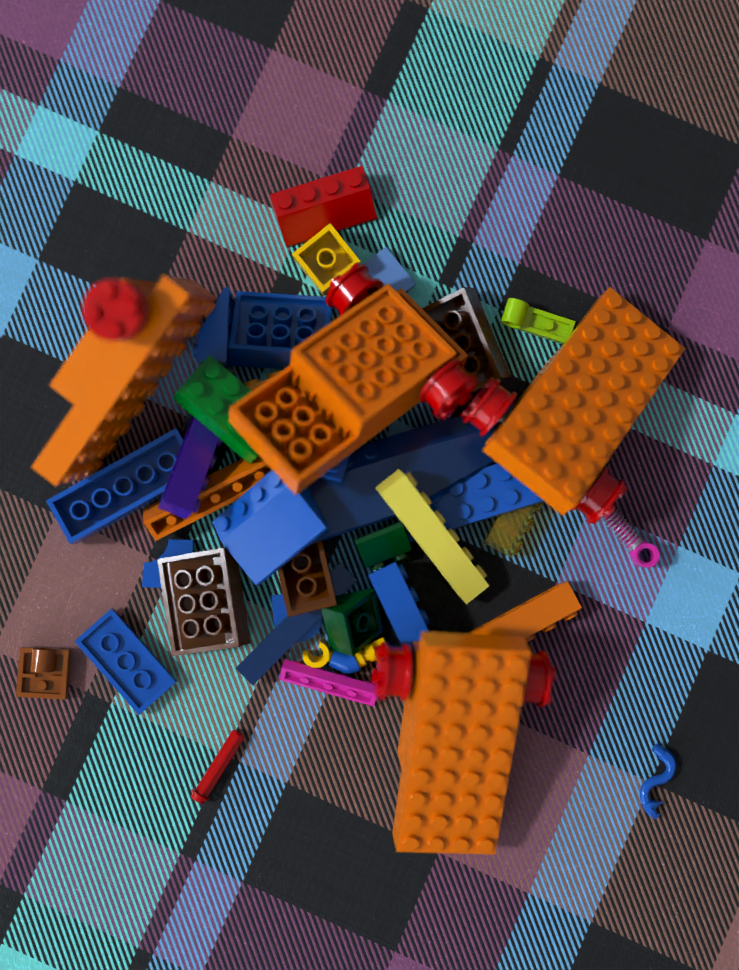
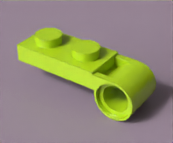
(536, 322)

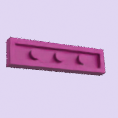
(328, 682)

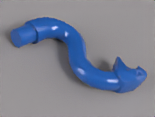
(670, 762)

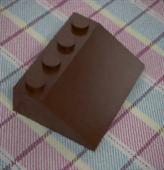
(466, 323)
(203, 602)

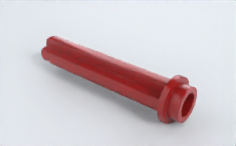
(217, 767)

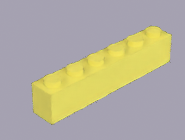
(432, 536)

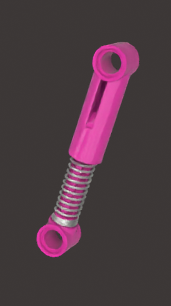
(632, 541)

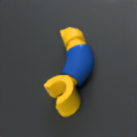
(340, 661)

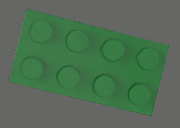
(208, 399)

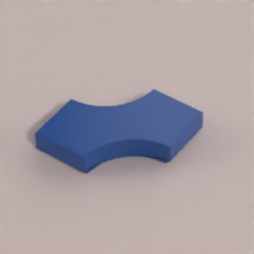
(150, 569)

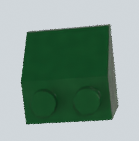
(383, 545)
(353, 621)

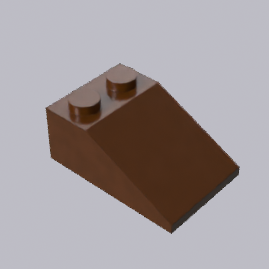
(307, 581)

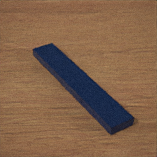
(288, 633)

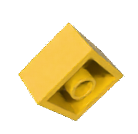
(325, 258)

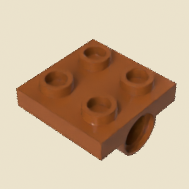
(43, 673)

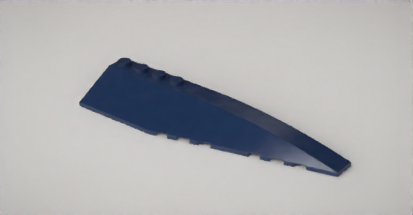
(432, 455)

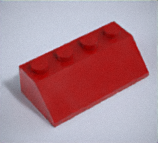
(335, 200)

